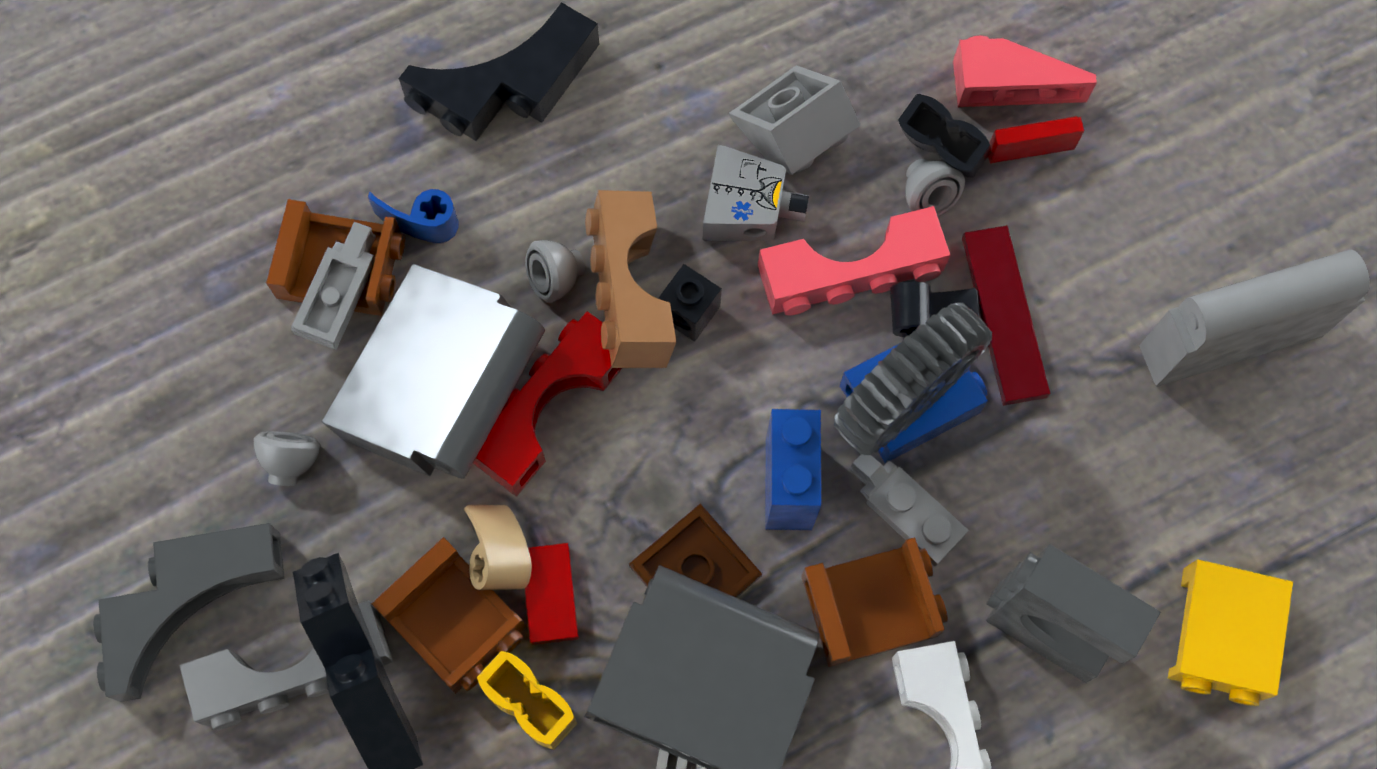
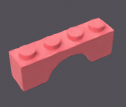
(800, 277)

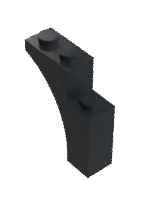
(525, 78)
(353, 666)

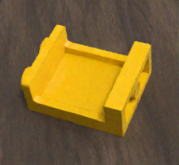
(1232, 632)

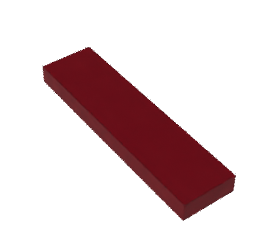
(1006, 314)

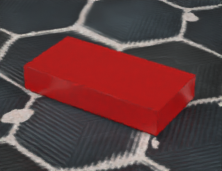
(1035, 139)
(551, 595)

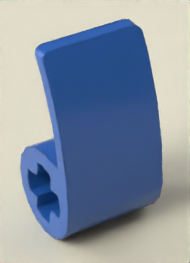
(424, 208)

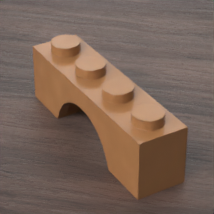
(636, 324)

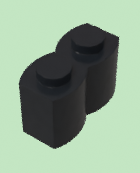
(933, 129)

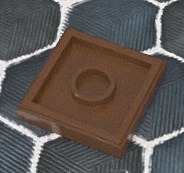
(701, 552)

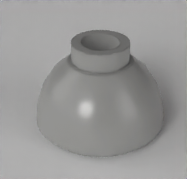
(933, 185)
(552, 269)
(285, 455)

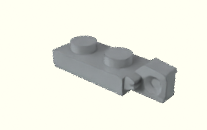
(336, 289)
(908, 507)

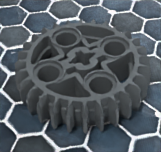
(912, 378)

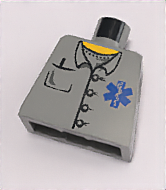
(748, 198)

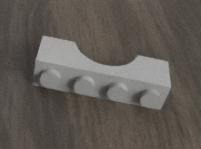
(225, 687)

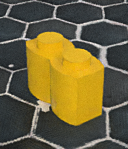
(518, 693)

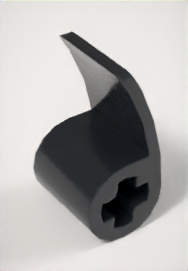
(915, 303)

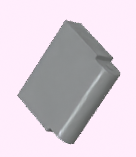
(1255, 316)

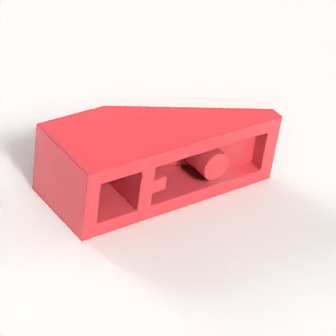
(1010, 74)

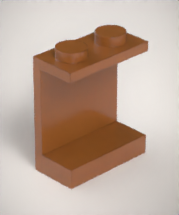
(874, 603)

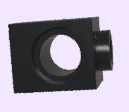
(692, 301)

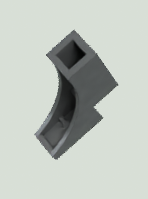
(187, 578)

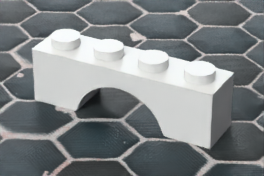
(933, 682)

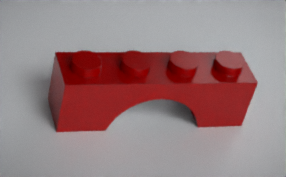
(579, 361)

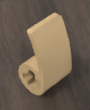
(502, 555)

